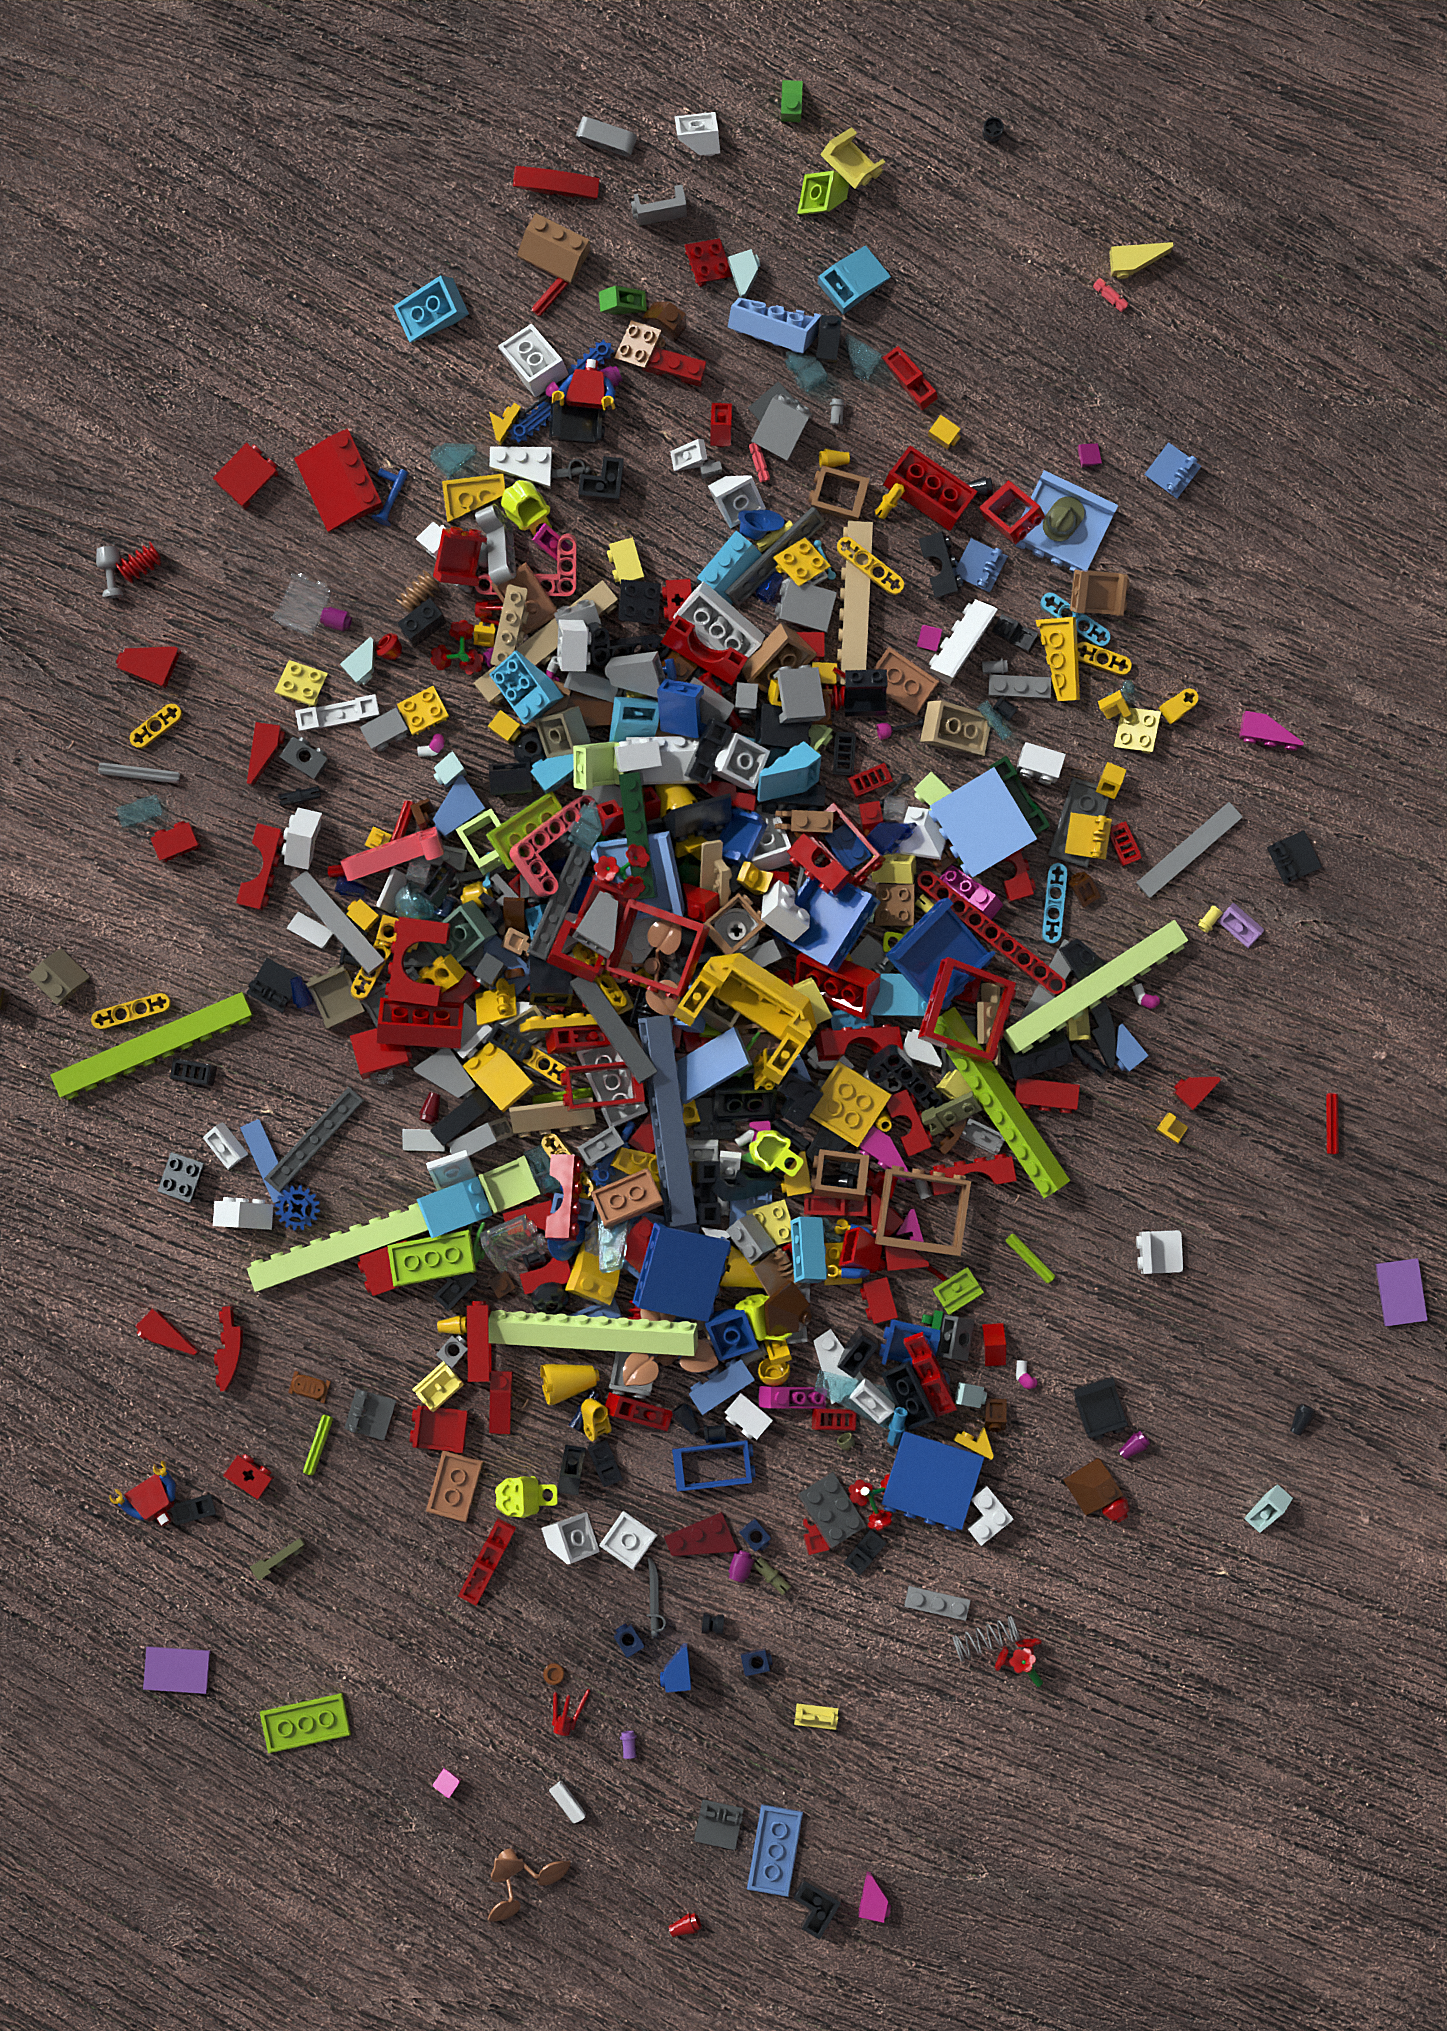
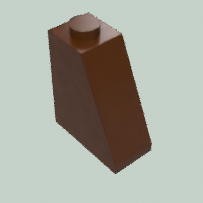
(666, 318)
(595, 711)

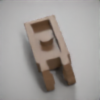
(807, 821)

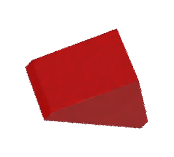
(994, 1344)

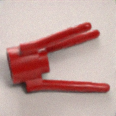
(485, 610)
(563, 1723)

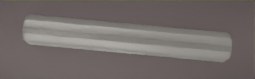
(139, 773)

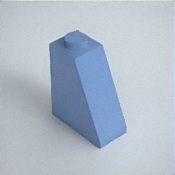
(457, 808)

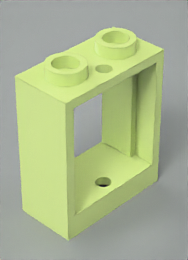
(491, 860)

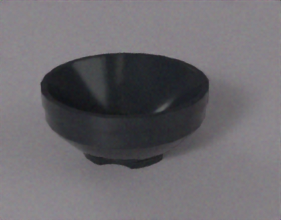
(519, 748)
(550, 1293)

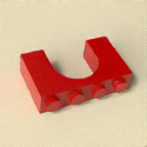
(401, 985)
(555, 1270)

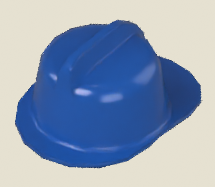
(757, 523)
(564, 1249)

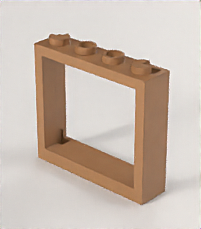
(938, 1177)

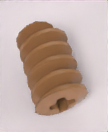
(419, 593)

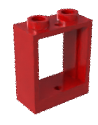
(1000, 500)
(569, 963)

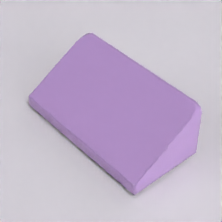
(1240, 925)

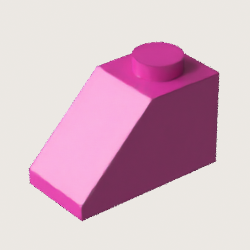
(873, 1901)

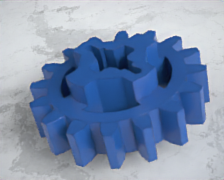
(306, 1219)

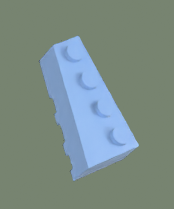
(774, 324)

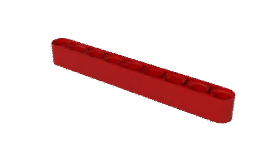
(995, 943)

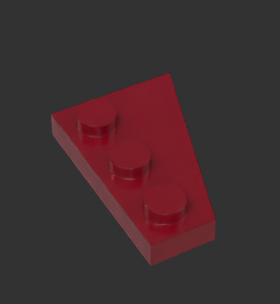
(702, 1537)

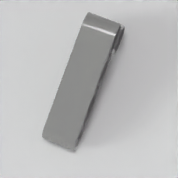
(499, 543)

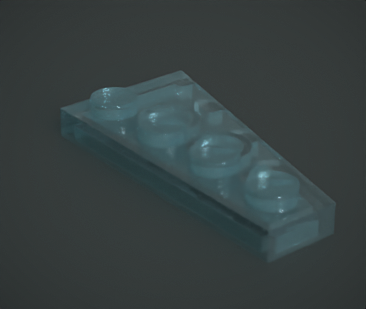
(612, 1245)
(841, 1387)

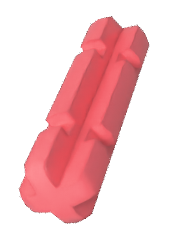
(1110, 294)
(759, 462)

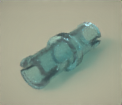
(994, 720)

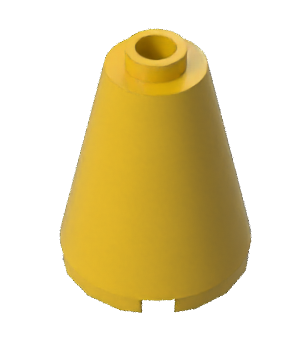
(673, 797)
(739, 1271)
(566, 1381)

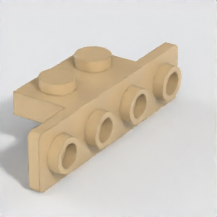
(511, 624)
(714, 872)
(986, 1015)

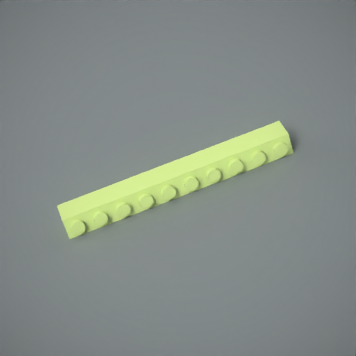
(1095, 986)
(337, 1248)
(593, 1333)

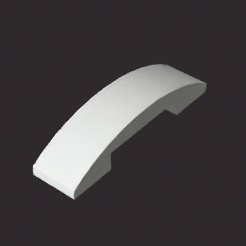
(337, 714)

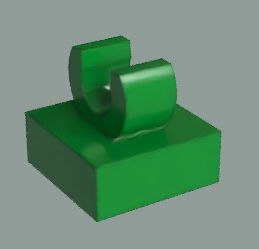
(934, 1320)

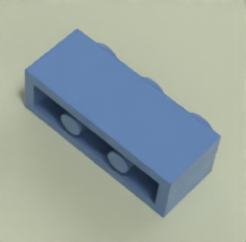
(720, 1385)

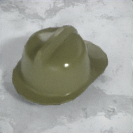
(1063, 518)

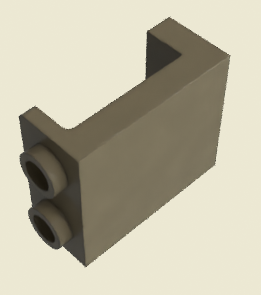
(334, 997)

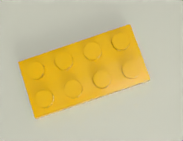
(537, 1023)

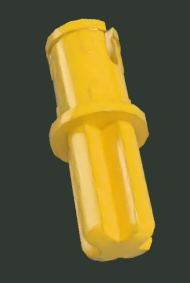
(890, 500)

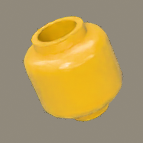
(473, 891)

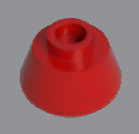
(389, 647)
(1117, 1509)

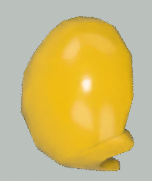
(773, 1375)

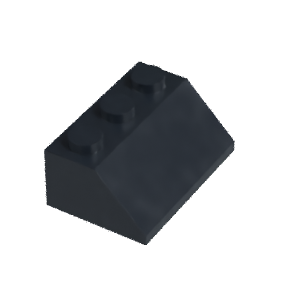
(698, 818)
(1043, 1056)
(739, 1101)
(908, 1394)

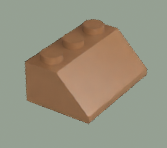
(553, 248)
(778, 650)

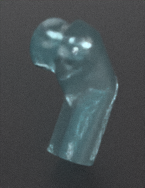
(1126, 690)
(828, 1235)

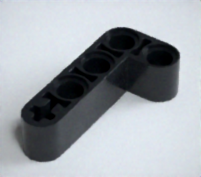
(627, 645)
(909, 1079)

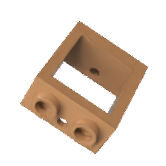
(834, 510)
(746, 903)
(839, 1192)

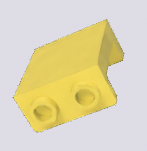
(850, 160)

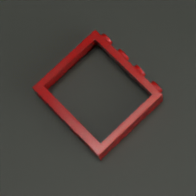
(622, 937)
(935, 1003)

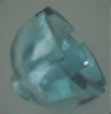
(411, 904)

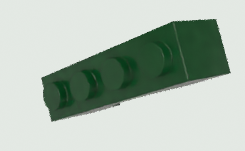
(1028, 808)

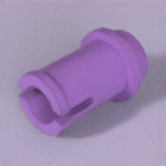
(628, 1740)

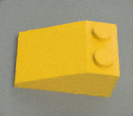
(498, 1076)
(588, 1280)

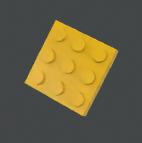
(849, 1104)

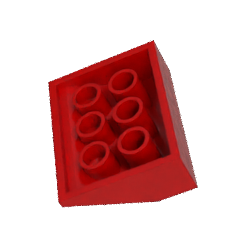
(338, 481)

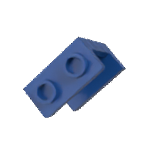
(680, 708)
(741, 836)
(894, 1347)

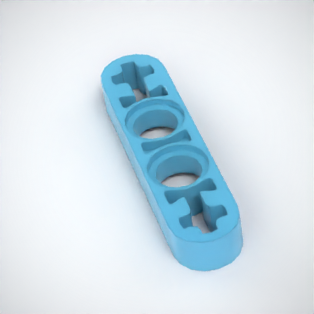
(1079, 617)
(1054, 903)

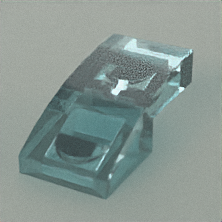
(139, 811)

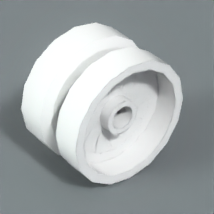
(740, 920)

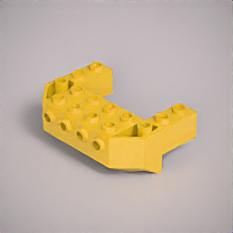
(759, 998)

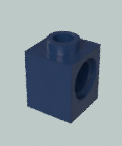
(752, 1526)
(629, 1649)
(749, 1669)

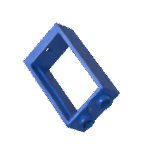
(679, 1473)

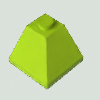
(822, 192)

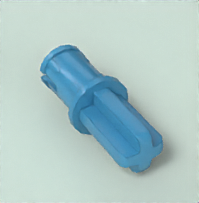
(897, 1426)

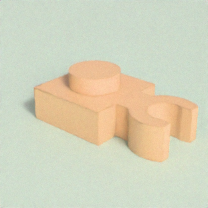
(515, 942)

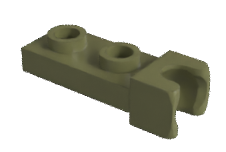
(950, 1112)
(264, 1567)

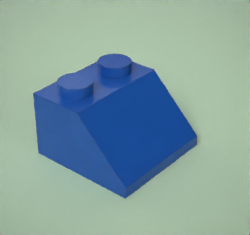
(731, 1333)
(677, 1671)

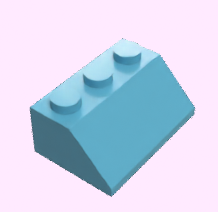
(729, 564)

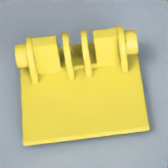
(301, 683)
(1138, 730)
(774, 1220)

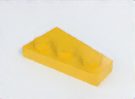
(471, 493)

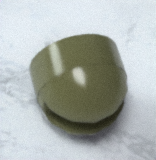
(846, 1441)

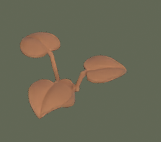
(667, 938)
(642, 1370)
(508, 1865)

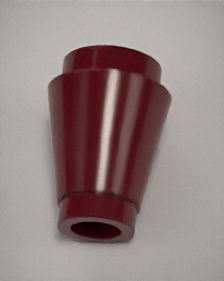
(430, 1110)

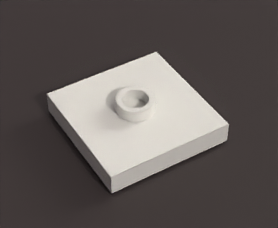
(451, 1170)
(628, 1540)

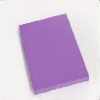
(1401, 1292)
(176, 1669)

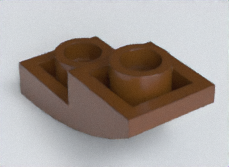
(514, 913)
(956, 1130)

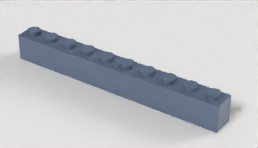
(668, 1122)

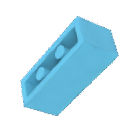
(808, 1250)

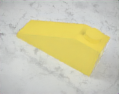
(1133, 258)

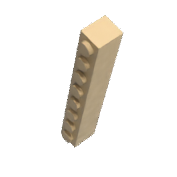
(856, 602)
(544, 643)

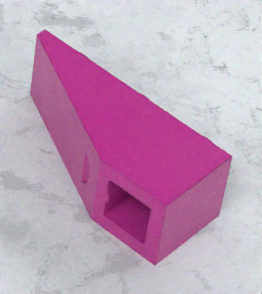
(1264, 729)
(972, 891)
(881, 1147)
(790, 1397)

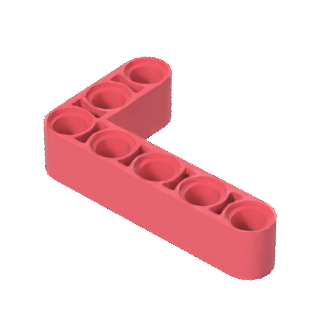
(555, 579)
(546, 838)
(395, 852)

